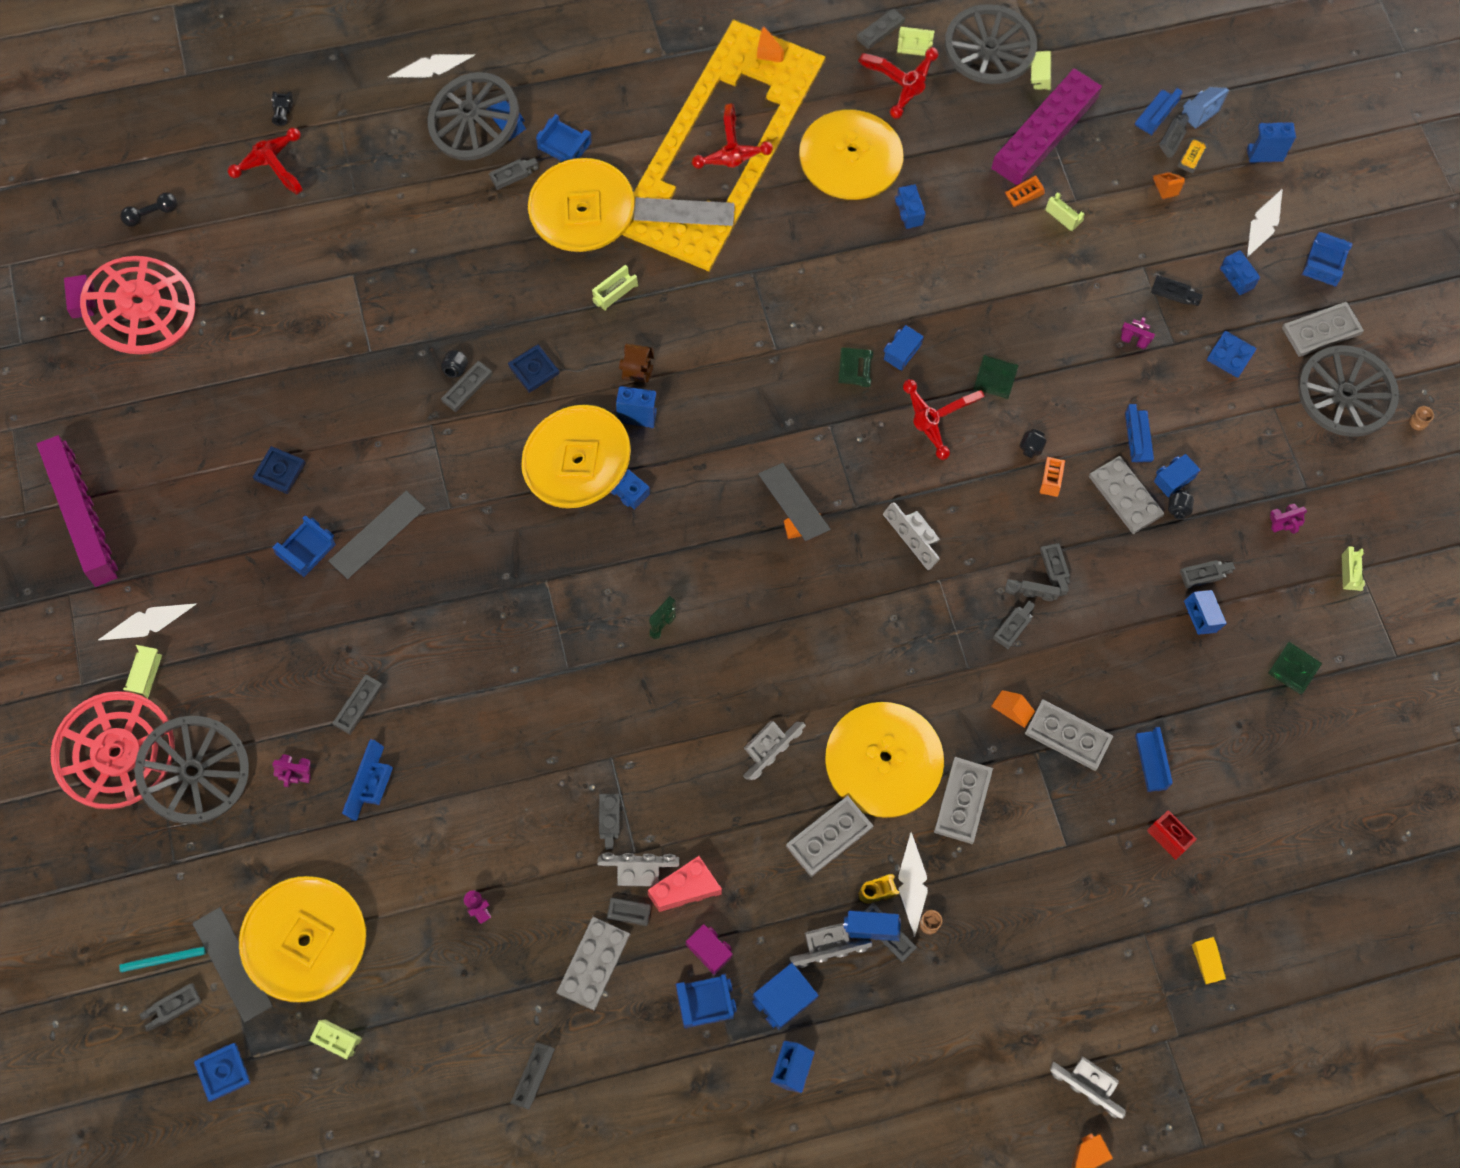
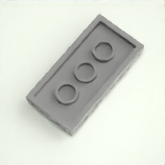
(1322, 329)
(1126, 495)
(1069, 735)
(963, 800)
(829, 836)
(593, 963)

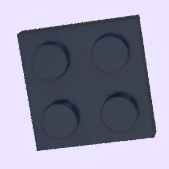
(533, 368)
(279, 470)

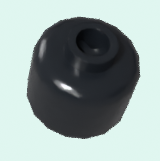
(454, 364)
(1033, 443)
(1180, 504)

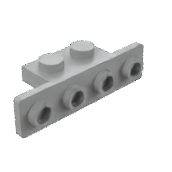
(915, 534)
(768, 744)
(638, 869)
(828, 943)
(1092, 1082)

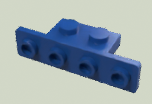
(369, 781)

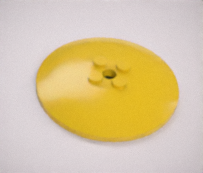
(847, 173)
(578, 184)
(561, 439)
(877, 785)
(278, 921)

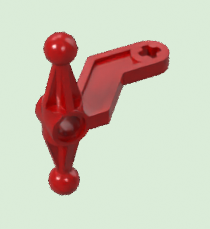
(912, 82)
(732, 153)
(264, 154)
(927, 418)

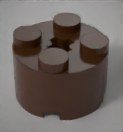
(637, 363)

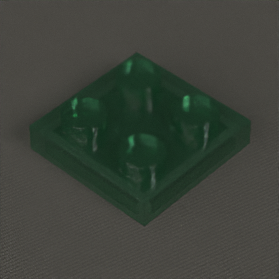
(996, 377)
(1295, 668)

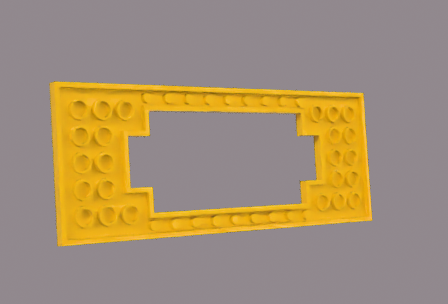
(733, 57)

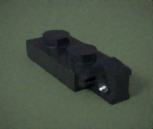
(1176, 291)

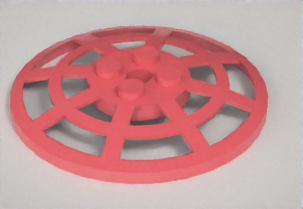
(137, 311)
(102, 747)

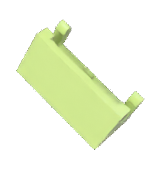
(914, 41)
(1041, 70)
(1064, 213)
(1352, 569)
(335, 1039)

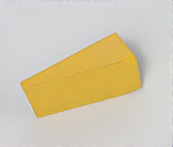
(1209, 960)

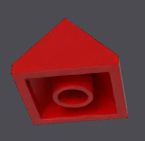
(1171, 834)

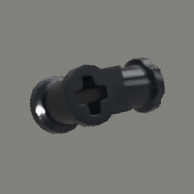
(281, 106)

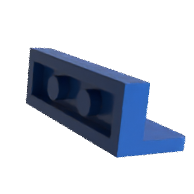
(1158, 110)
(1138, 434)
(1154, 760)

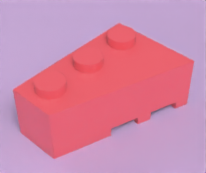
(685, 885)

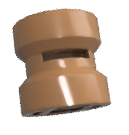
(1421, 418)
(930, 922)

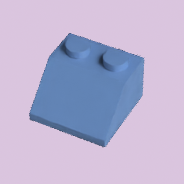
(1204, 105)

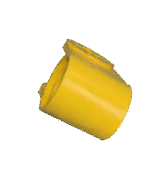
(883, 889)

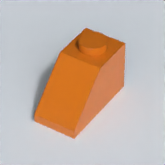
(1091, 1152)

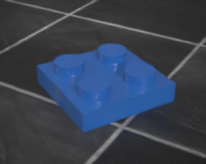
(1231, 354)
(222, 1072)

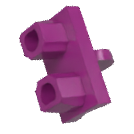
(1129, 330)
(1289, 520)
(290, 772)
(476, 906)

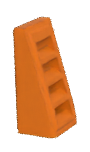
(1034, 181)
(1052, 487)

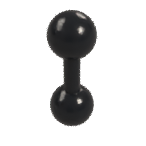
(132, 216)

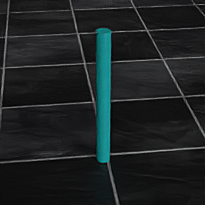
(162, 959)

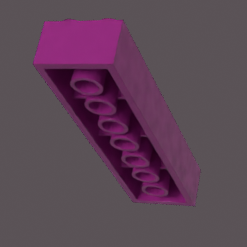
(1046, 127)
(77, 510)

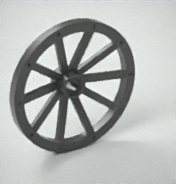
(989, 47)
(471, 113)
(1348, 389)
(184, 722)

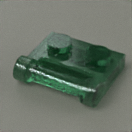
(849, 366)
(663, 615)

